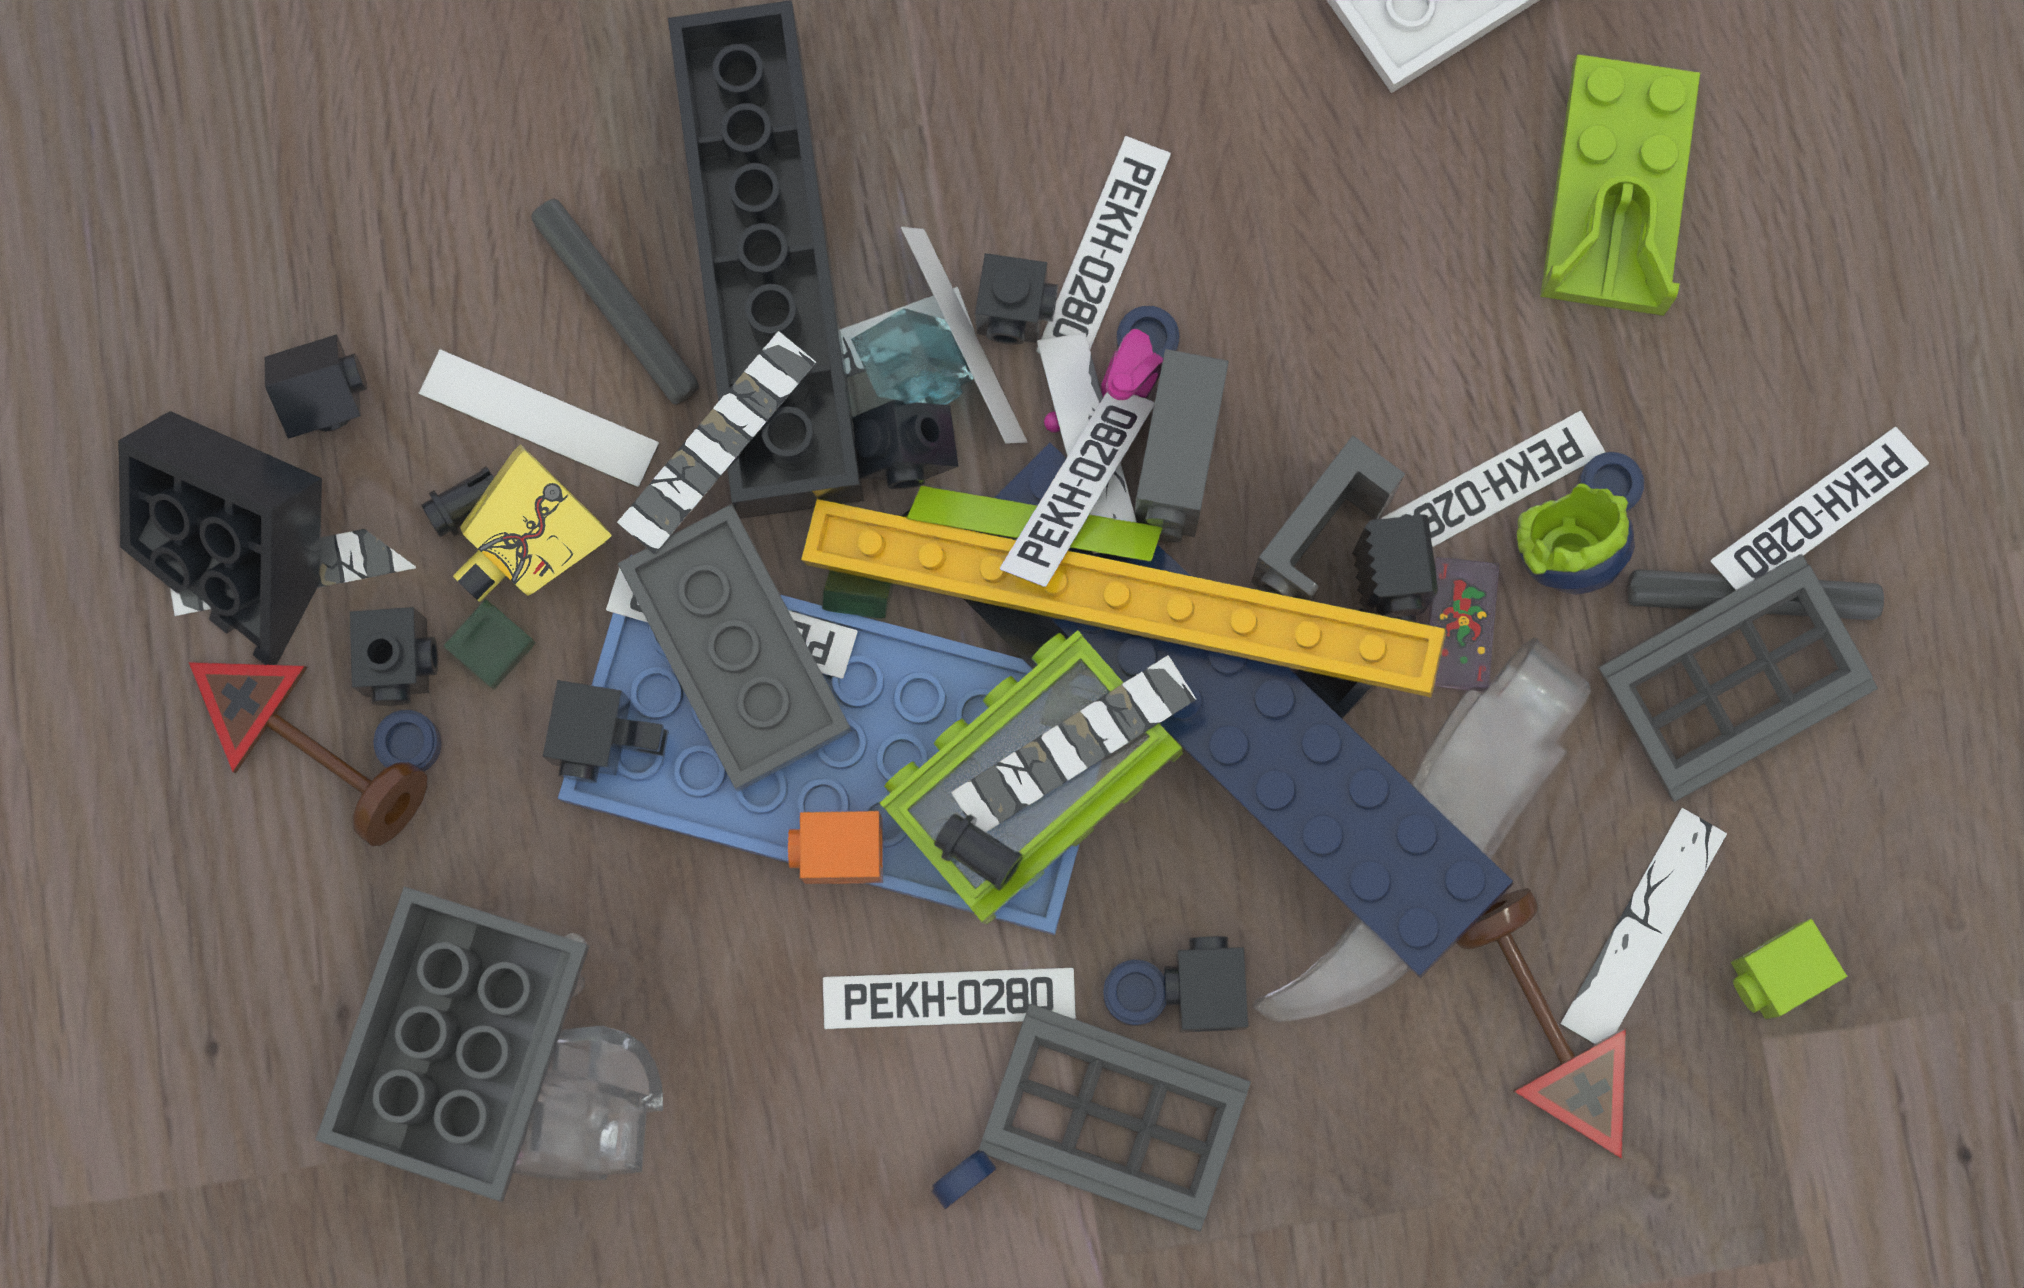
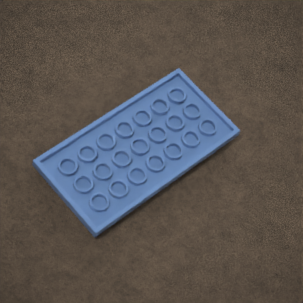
(897, 700)

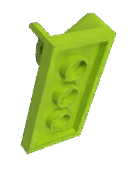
(1620, 185)

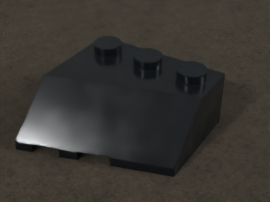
(223, 526)

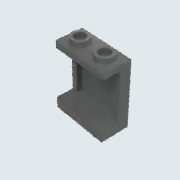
(1353, 475)

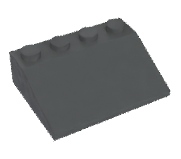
(453, 1043)

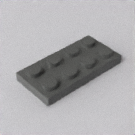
(734, 648)

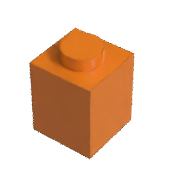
(838, 847)

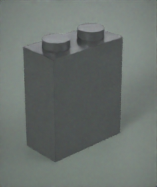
(1180, 443)

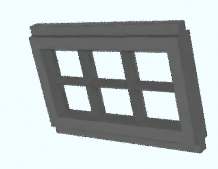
(1765, 729)
(1095, 1173)

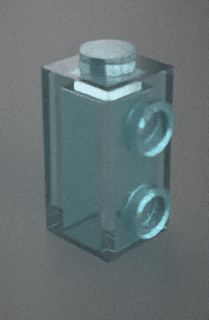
(913, 359)

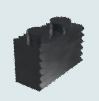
(1396, 567)

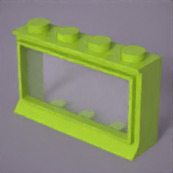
(1062, 683)

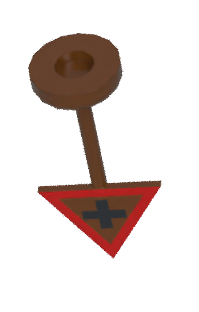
(246, 702)
(1585, 1087)

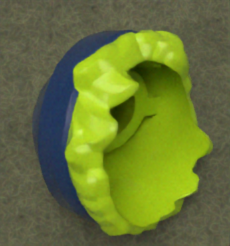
(1577, 540)

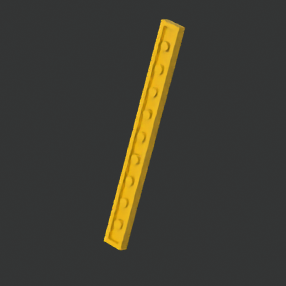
(1130, 599)

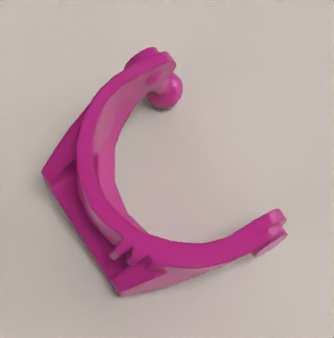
(1130, 372)

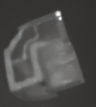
(592, 1107)

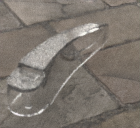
(1480, 778)

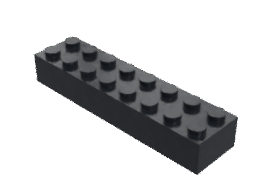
(765, 247)

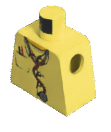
(526, 529)

